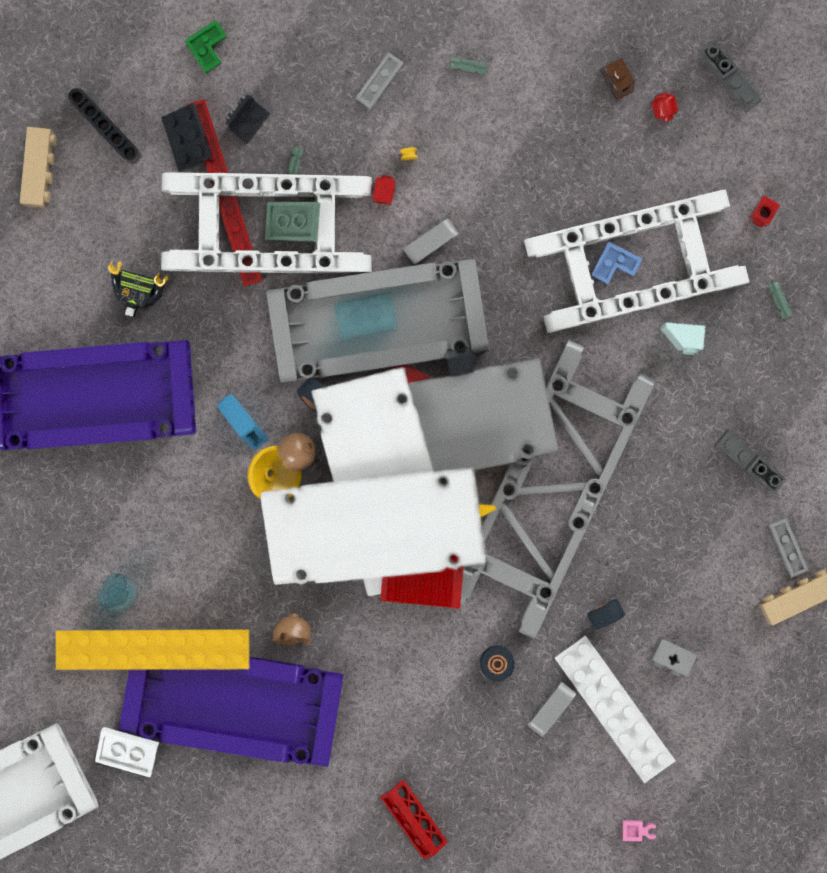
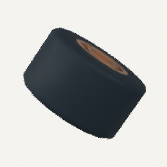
(305, 392)
(606, 614)
(497, 663)

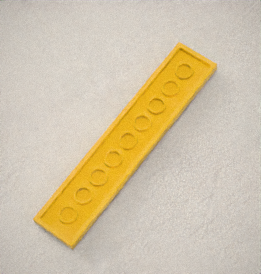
(152, 649)

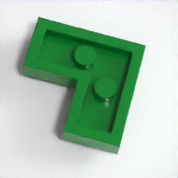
(202, 43)

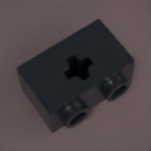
(461, 361)

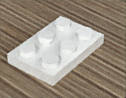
(126, 752)

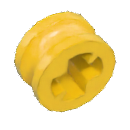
(408, 153)

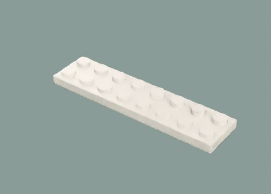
(614, 709)

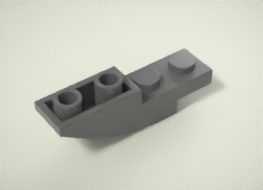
(729, 77)
(750, 462)

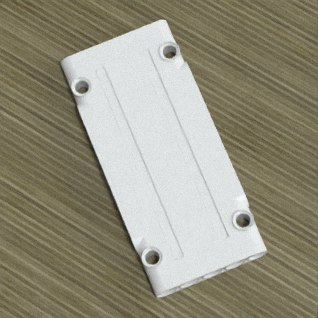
(371, 432)
(373, 527)
(39, 788)

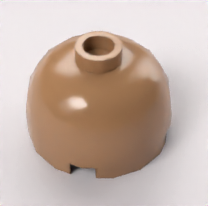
(297, 451)
(292, 630)

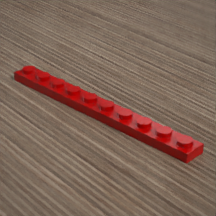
(227, 204)

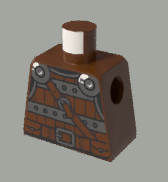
(618, 78)

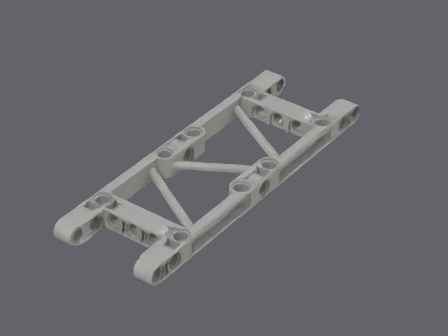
(587, 503)

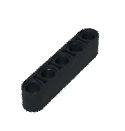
(99, 118)

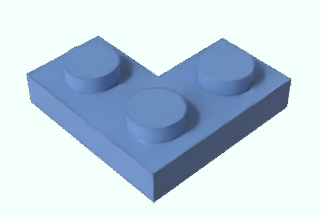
(613, 258)

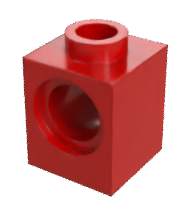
(384, 190)
(767, 204)

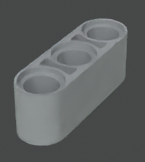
(430, 241)
(552, 709)

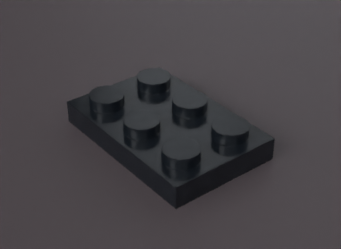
(187, 137)

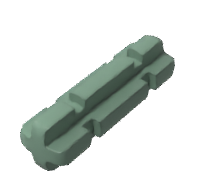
(468, 65)
(294, 162)
(780, 300)

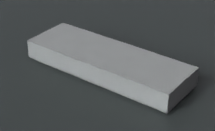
(379, 81)
(788, 547)

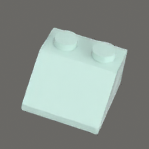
(685, 337)

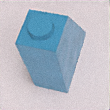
(242, 422)

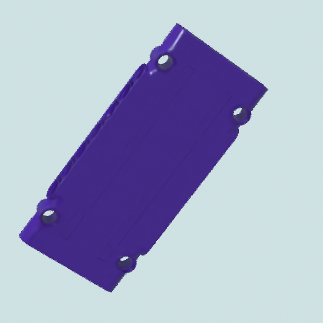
(96, 395)
(237, 711)

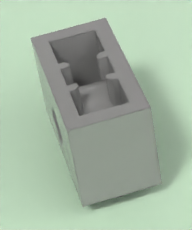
(684, 660)

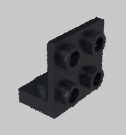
(246, 118)

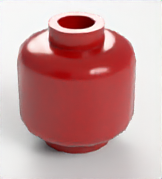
(664, 106)

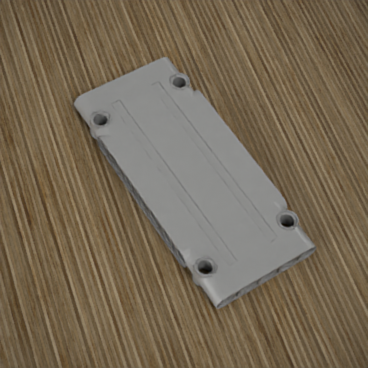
(428, 308)
(484, 416)

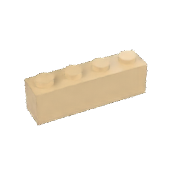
(36, 167)
(795, 599)

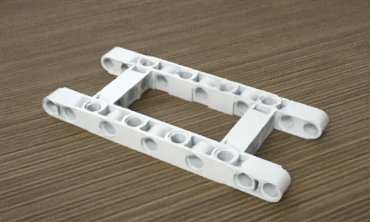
(267, 186)
(628, 224)

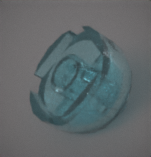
(118, 593)

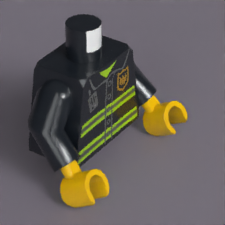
(135, 289)

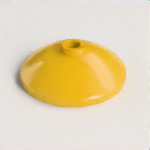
(280, 476)

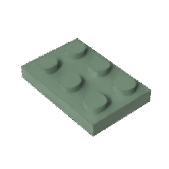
(292, 221)

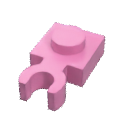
(634, 830)

